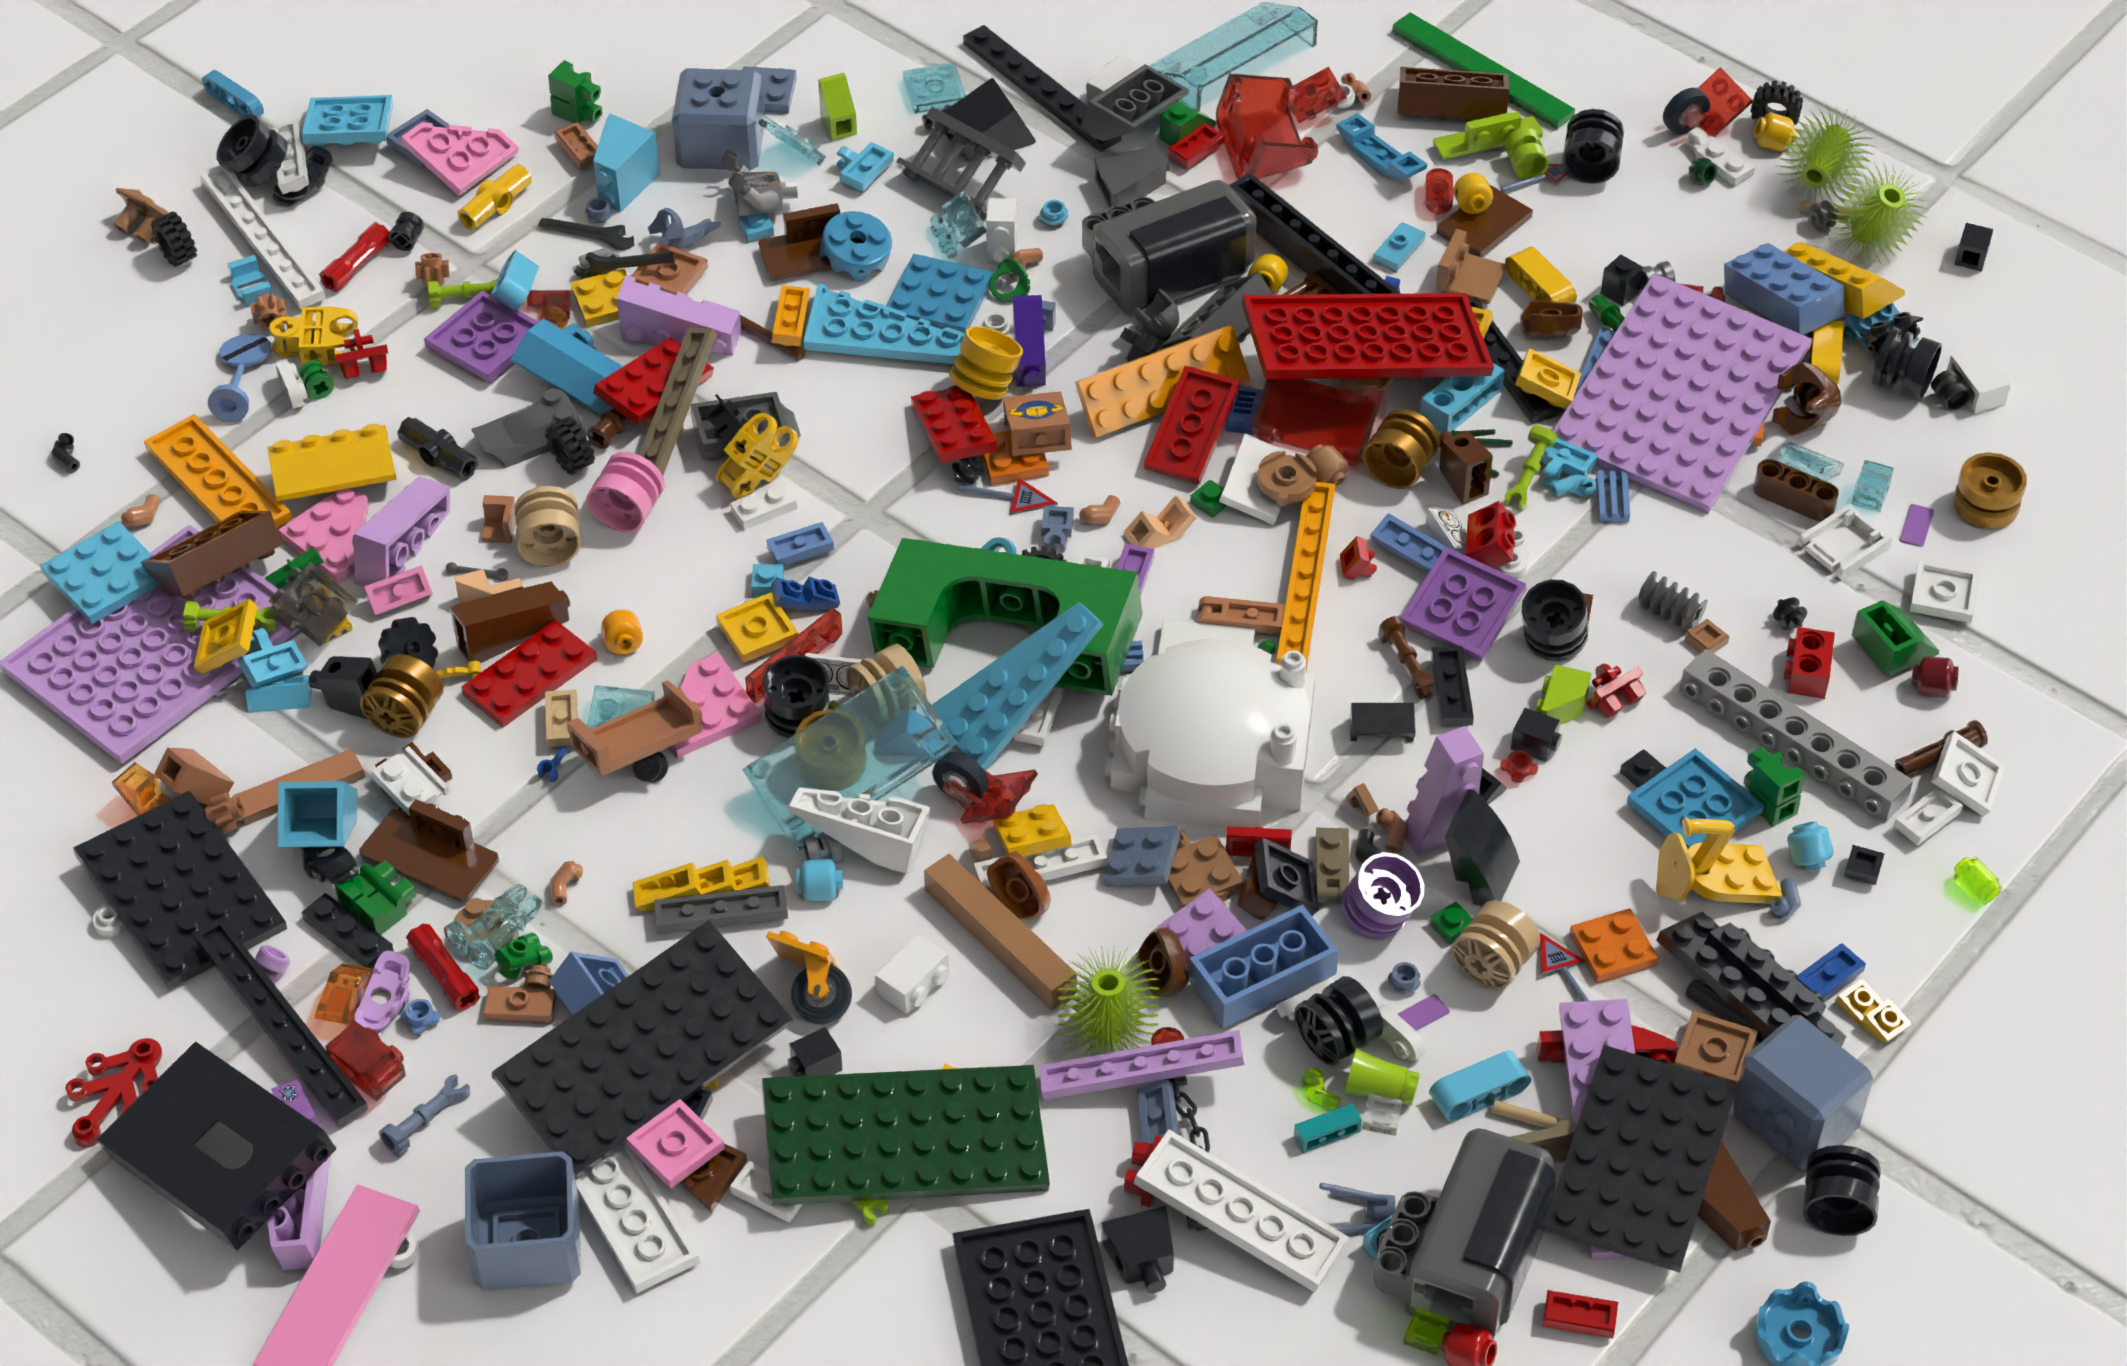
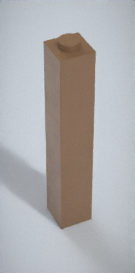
(999, 931)

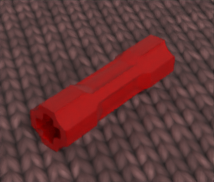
(342, 269)
(455, 983)

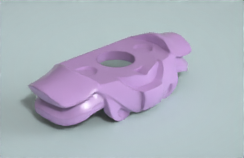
(389, 975)

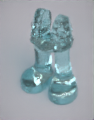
(482, 952)

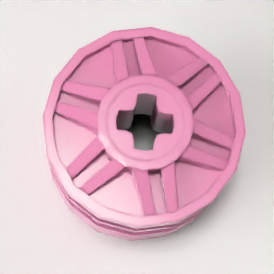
(625, 492)

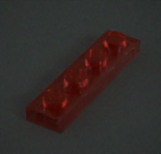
(811, 640)

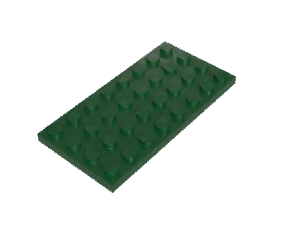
(904, 1135)

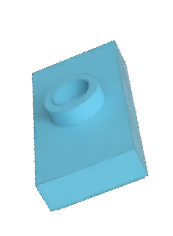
(1399, 246)

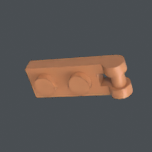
(1262, 616)

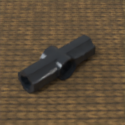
(437, 448)

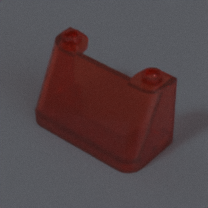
(1260, 127)
(1317, 414)

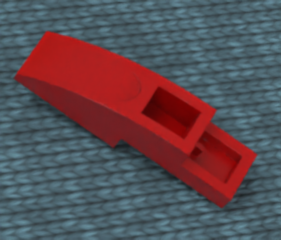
(1646, 1044)

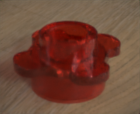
(1519, 765)

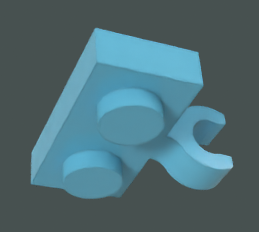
(863, 168)
(1567, 459)
(269, 661)

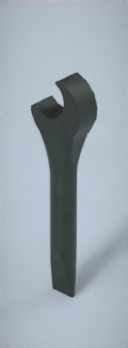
(610, 235)
(602, 264)

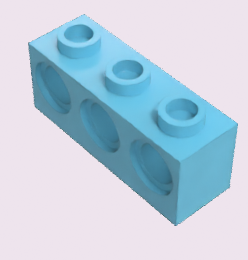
(1459, 398)

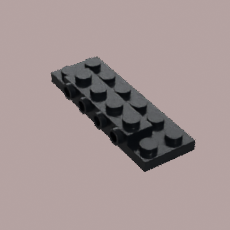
(1745, 975)

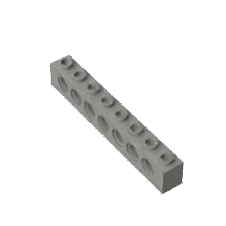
(1796, 734)

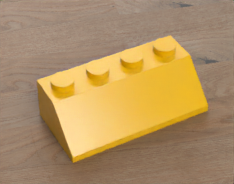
(1863, 290)
(331, 462)

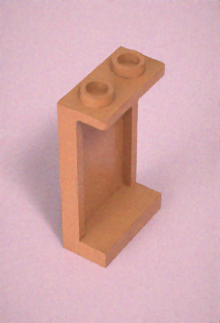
(637, 732)

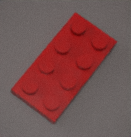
(640, 384)
(953, 424)
(1192, 424)
(528, 672)

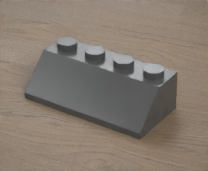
(1131, 103)
(1220, 310)

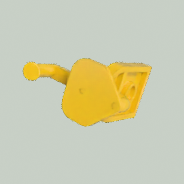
(1714, 867)

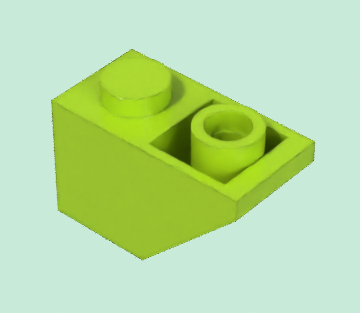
(837, 107)
(1565, 693)

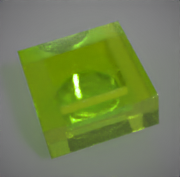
(1426, 1331)

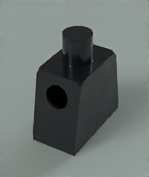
(344, 682)
(1140, 1247)

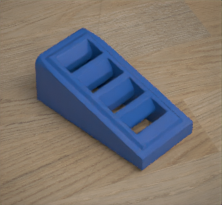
(1243, 410)

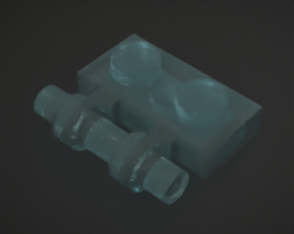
(963, 219)

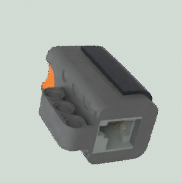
(1170, 244)
(1474, 1241)

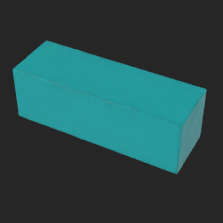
(1327, 1127)

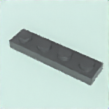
(721, 908)

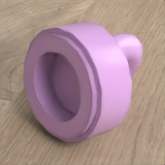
(274, 960)

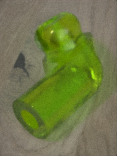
(1315, 1090)

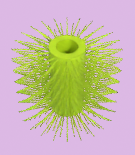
(1826, 155)
(1877, 214)
(1107, 1005)

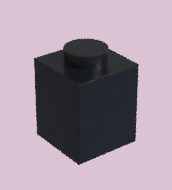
(1973, 247)
(1621, 280)
(1536, 734)
(815, 1055)

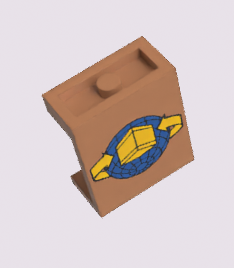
(1037, 423)

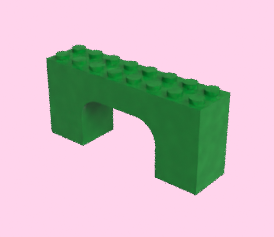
(942, 585)

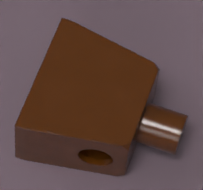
(1465, 465)

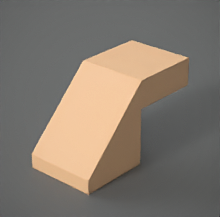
(1167, 527)
(476, 586)

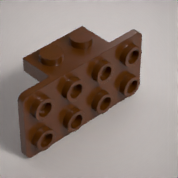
(799, 248)
(431, 850)

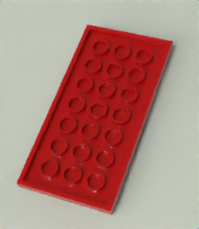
(1366, 336)

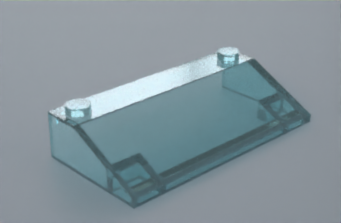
(1234, 46)
(855, 750)

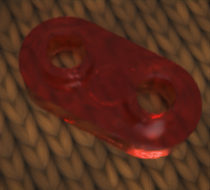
(1439, 191)

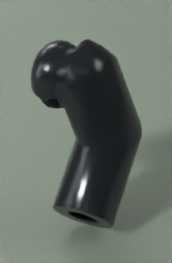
(63, 452)
(1365, 846)

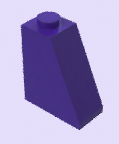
(1029, 333)

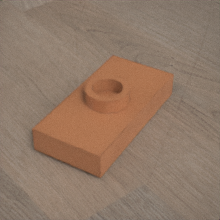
(577, 144)
(520, 1004)

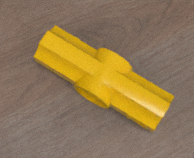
(494, 196)

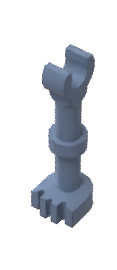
(396, 1136)

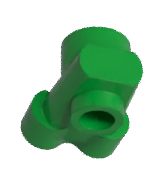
(521, 953)

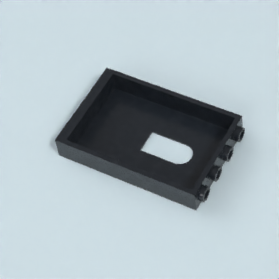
(161, 1127)

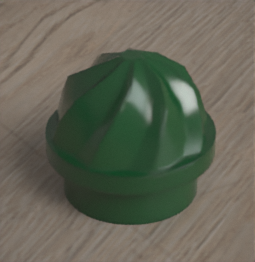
(1702, 171)

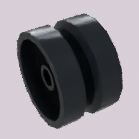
(251, 150)

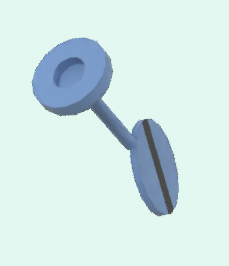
(227, 400)

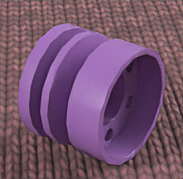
(1382, 895)

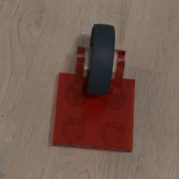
(1707, 107)
(978, 791)

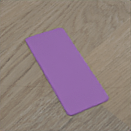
(1917, 525)
(1424, 1012)

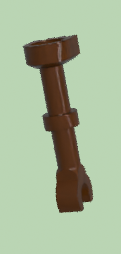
(1393, 631)

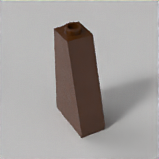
(506, 619)
(1732, 1207)

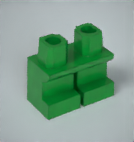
(573, 94)
(1774, 785)
(374, 898)

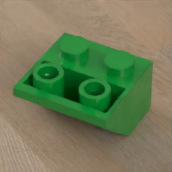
(1891, 637)

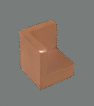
(499, 518)

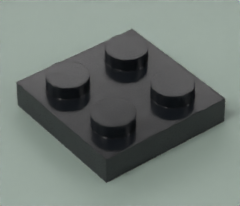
(1286, 876)

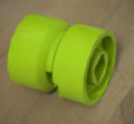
(1526, 153)

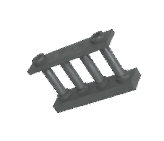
(962, 137)

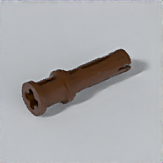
(610, 423)
(1930, 754)

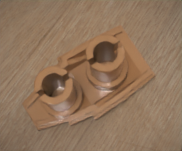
(137, 205)

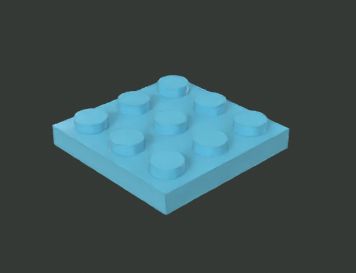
(347, 120)
(101, 572)

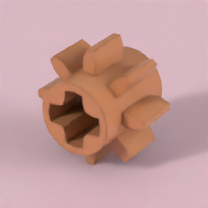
(432, 268)
(267, 309)
(225, 812)

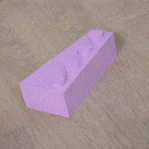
(656, 315)
(399, 530)
(1451, 770)
(298, 1223)

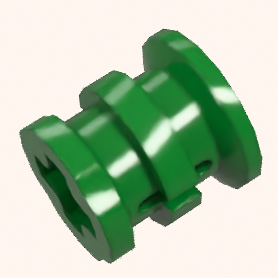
(316, 379)

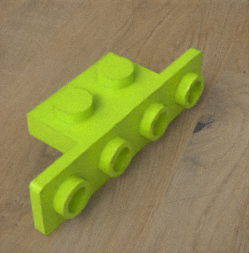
(1483, 135)

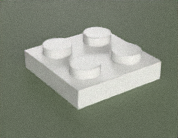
(1944, 591)
(1968, 774)

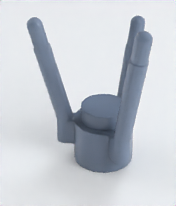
(1377, 1206)

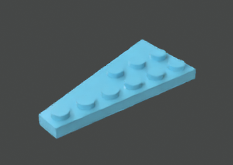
(875, 330)

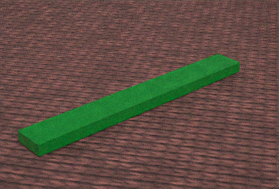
(1467, 59)

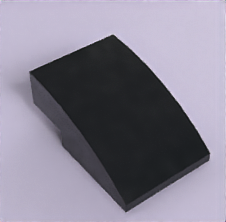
(1481, 850)

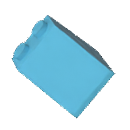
(624, 161)
(316, 813)

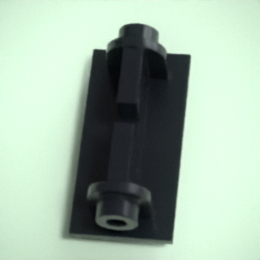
(1879, 331)
(724, 416)

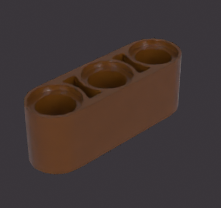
(1795, 490)

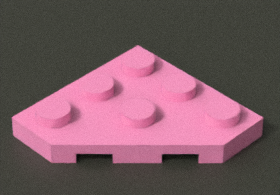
(459, 153)
(330, 530)
(722, 702)

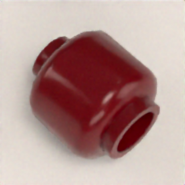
(1936, 676)

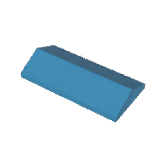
(564, 363)

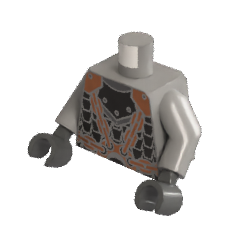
(756, 190)

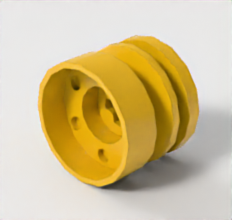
(985, 363)

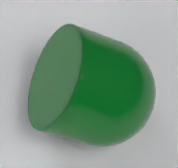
(1267, 646)

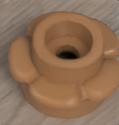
(537, 977)

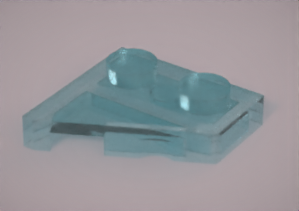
(791, 138)
(1811, 461)
(615, 701)

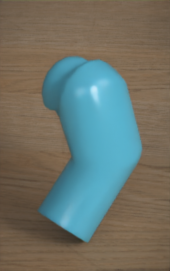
(1573, 484)

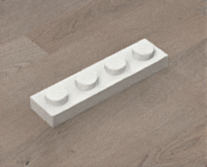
(293, 171)
(1083, 855)

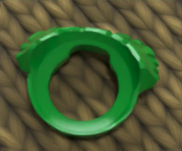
(1010, 266)

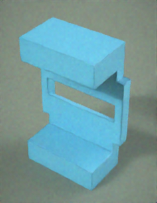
(245, 272)

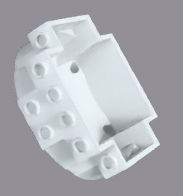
(1212, 733)

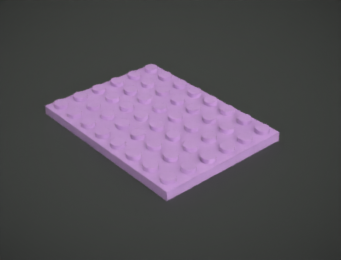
(1681, 391)
(135, 667)

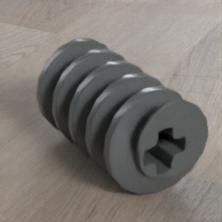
(1670, 602)

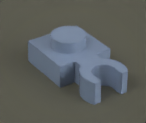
(1057, 525)

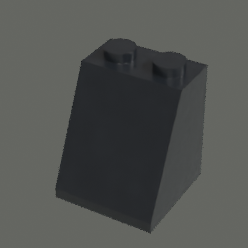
(992, 115)

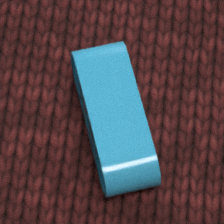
(515, 280)
(1480, 1085)

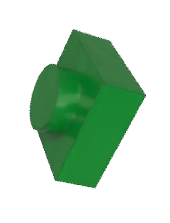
(1207, 498)
(1450, 922)

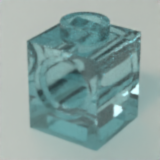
(1872, 485)

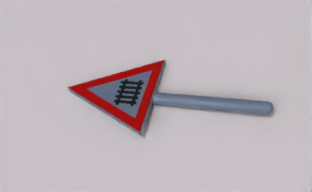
(1555, 174)
(1025, 497)
(1556, 958)

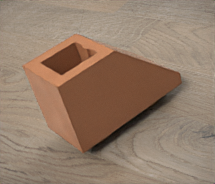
(189, 771)

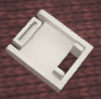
(1839, 547)

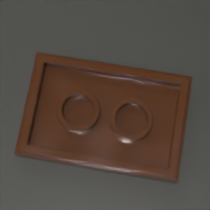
(1489, 227)

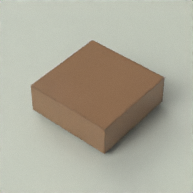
(1707, 636)

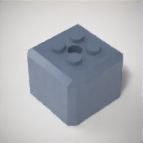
(715, 114)
(1801, 1091)
(518, 1200)

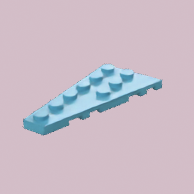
(1003, 695)

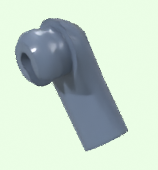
(1789, 902)

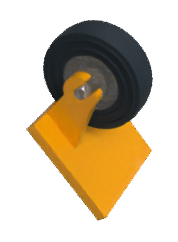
(820, 990)

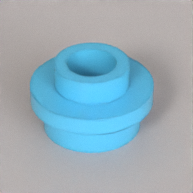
(1054, 212)

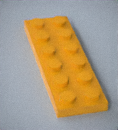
(1147, 383)
(212, 472)

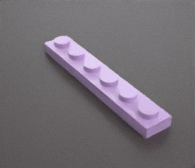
(1141, 1065)

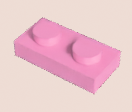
(397, 590)

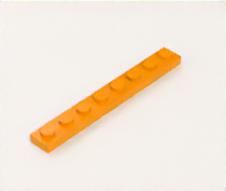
(1306, 572)

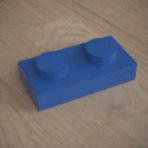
(1832, 971)

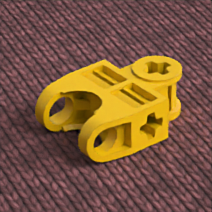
(307, 335)
(748, 464)

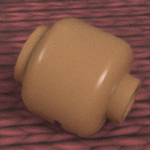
(1329, 464)

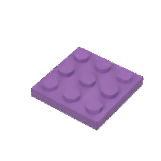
(481, 336)
(1463, 603)

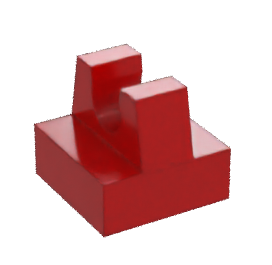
(1356, 559)

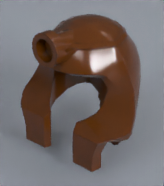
(1816, 397)

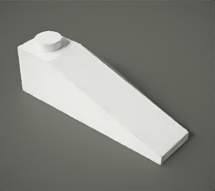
(875, 829)

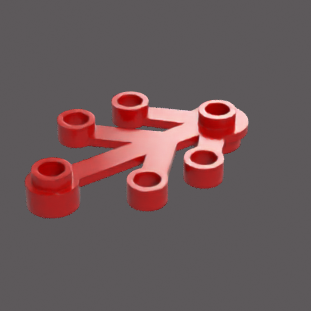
(114, 1085)

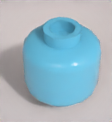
(1810, 845)
(818, 880)

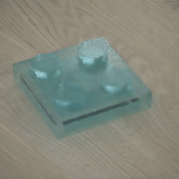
(933, 87)

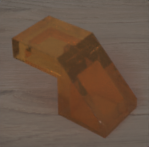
(140, 789)
(343, 993)

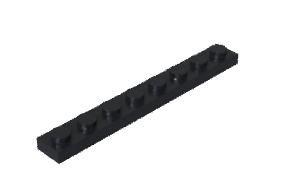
(1033, 82)
(280, 1022)

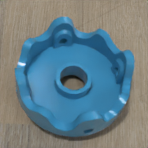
(851, 257)
(1806, 1310)

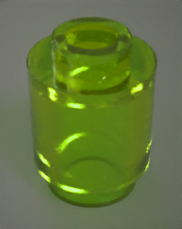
(1977, 880)

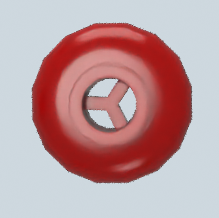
(1469, 1346)

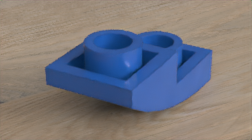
(812, 595)

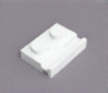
(409, 778)

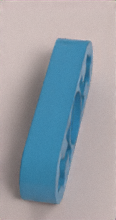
(232, 94)

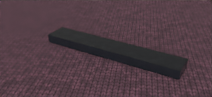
(1507, 358)

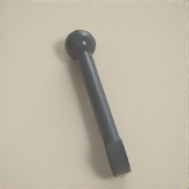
(501, 574)

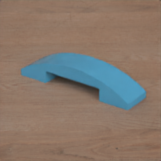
(1377, 153)

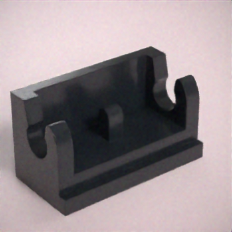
(1382, 720)

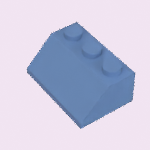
(585, 978)

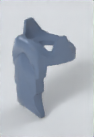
(675, 234)

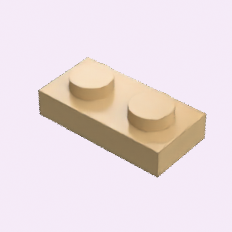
(559, 709)

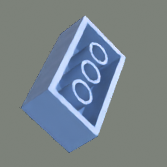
(1784, 289)
(1263, 966)

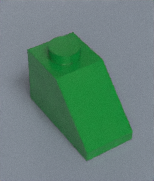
(1180, 121)

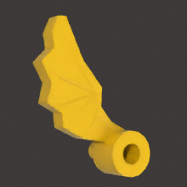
(473, 668)

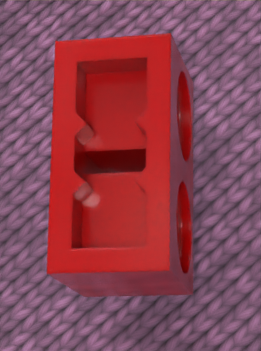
(1491, 535)
(1810, 662)

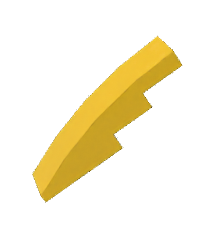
(689, 881)

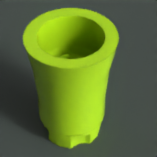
(1380, 1078)

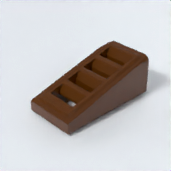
(1250, 896)

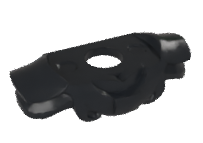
(318, 163)
(334, 868)

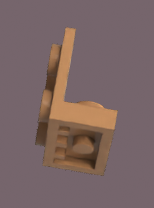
(1468, 273)

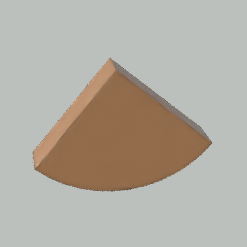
(1361, 798)
(980, 850)

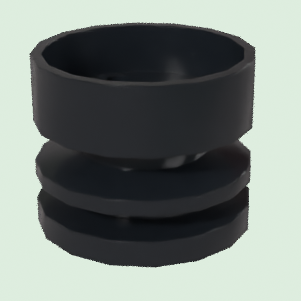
(1593, 146)
(1909, 364)
(1555, 620)
(793, 691)
(1338, 1020)
(1841, 1190)

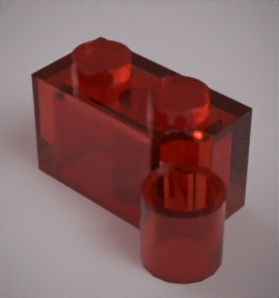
(367, 1060)

